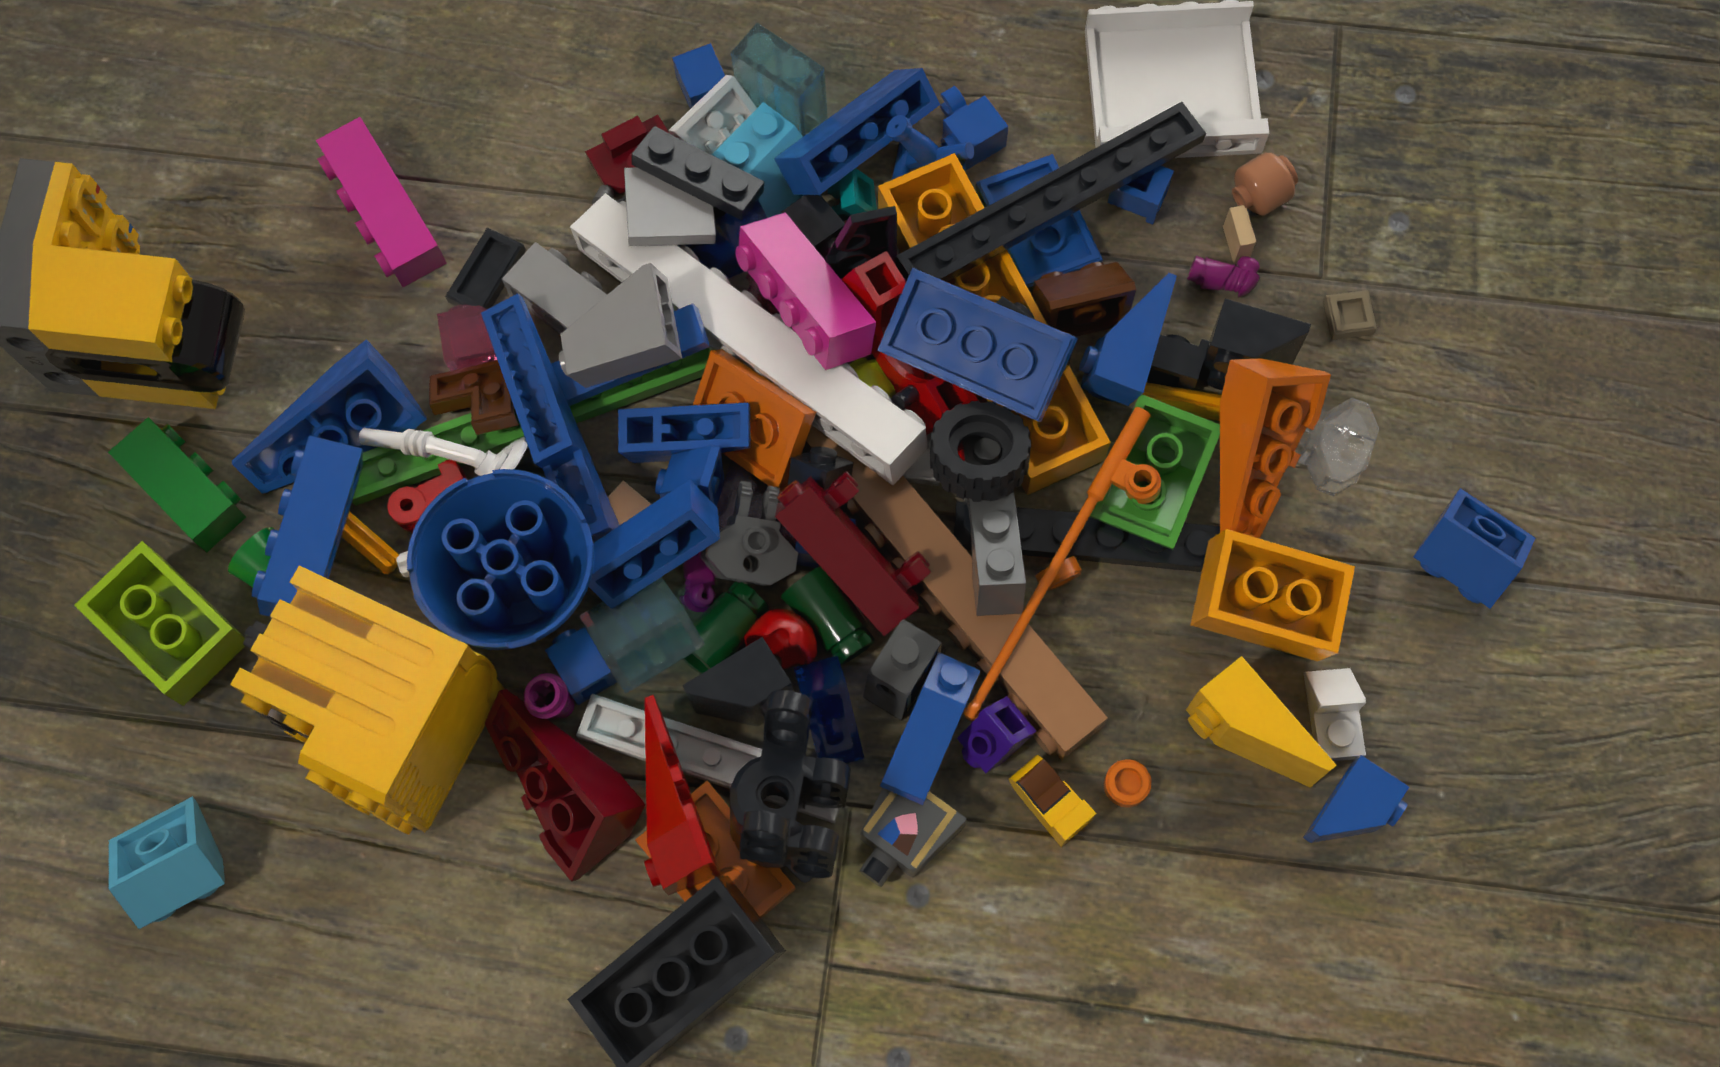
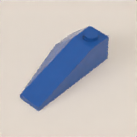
(349, 396)

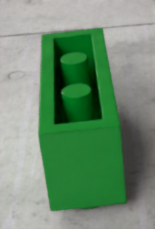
(179, 483)

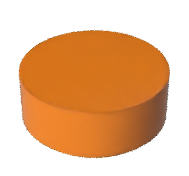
(1068, 571)
(1127, 783)

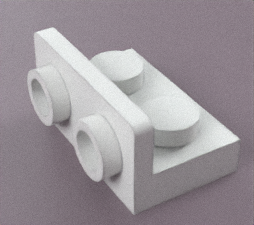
(715, 116)

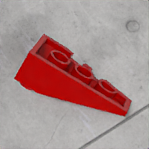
(674, 828)

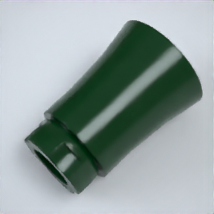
(829, 614)
(725, 626)

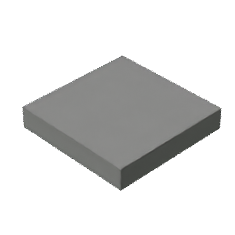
(664, 213)

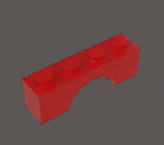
(878, 288)

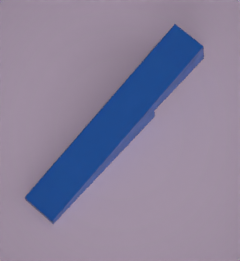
(545, 413)

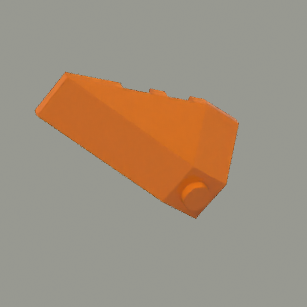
(1261, 424)

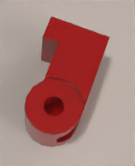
(409, 502)

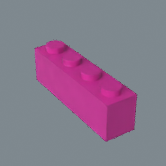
(381, 202)
(805, 291)

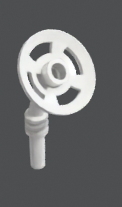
(426, 444)

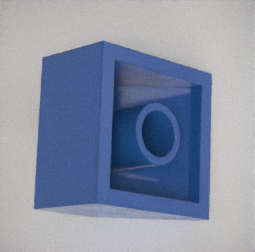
(1474, 549)

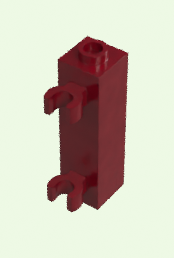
(847, 554)

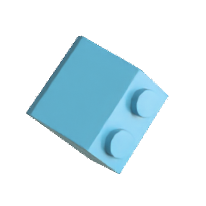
(754, 149)
(164, 864)

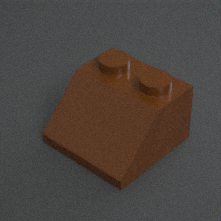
(1085, 299)

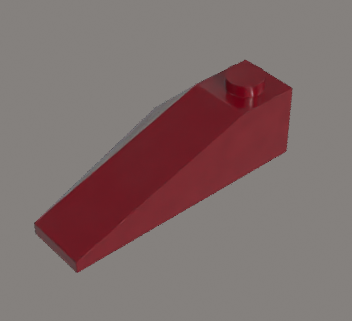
(574, 793)

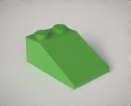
(1180, 450)

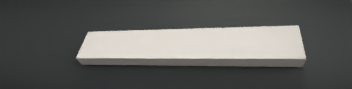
(698, 751)

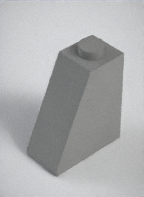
(623, 331)

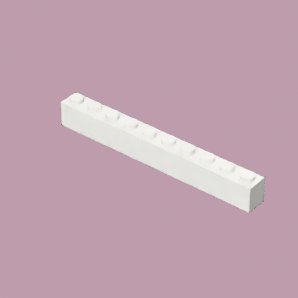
(845, 407)

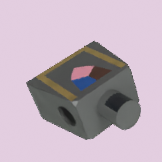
(902, 669)
(906, 834)

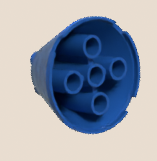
(500, 559)

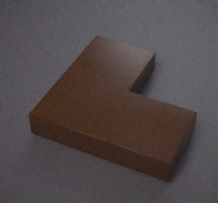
(475, 387)

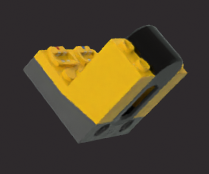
(95, 311)

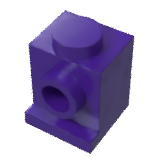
(987, 739)

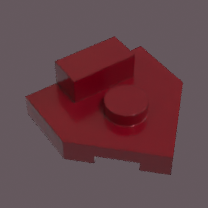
(617, 148)

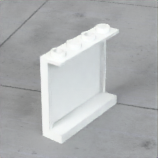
(1176, 54)

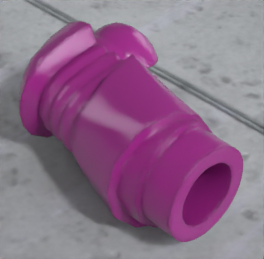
(1220, 275)
(698, 589)

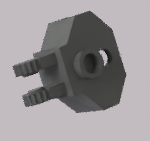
(754, 538)

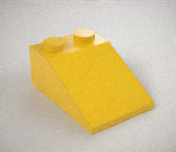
(1252, 722)

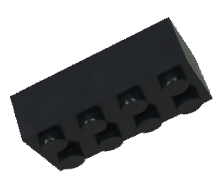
(676, 974)

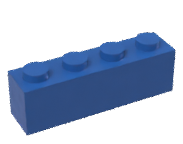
(855, 132)
(311, 520)

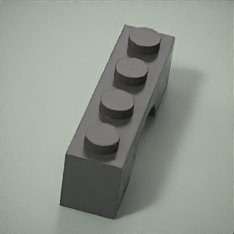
(996, 542)

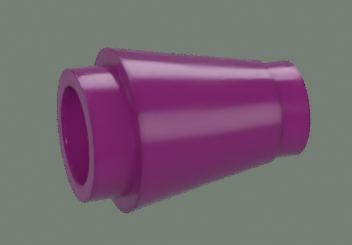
(548, 697)

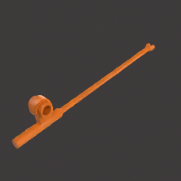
(1115, 472)

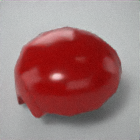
(786, 636)

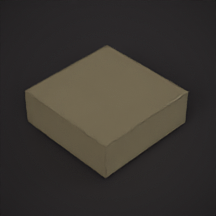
(1349, 315)

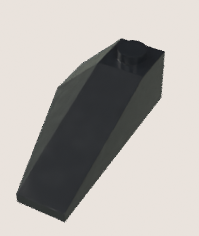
(864, 238)

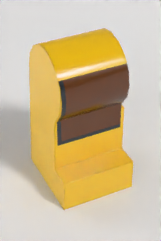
(1051, 800)

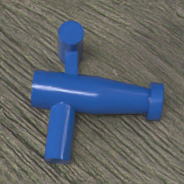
(919, 150)

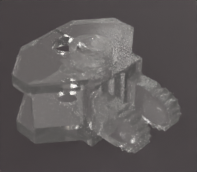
(1339, 446)

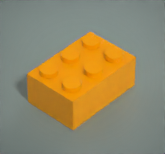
(1273, 595)

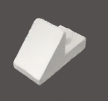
(1334, 712)

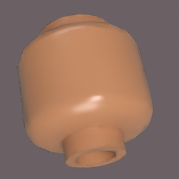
(1265, 183)

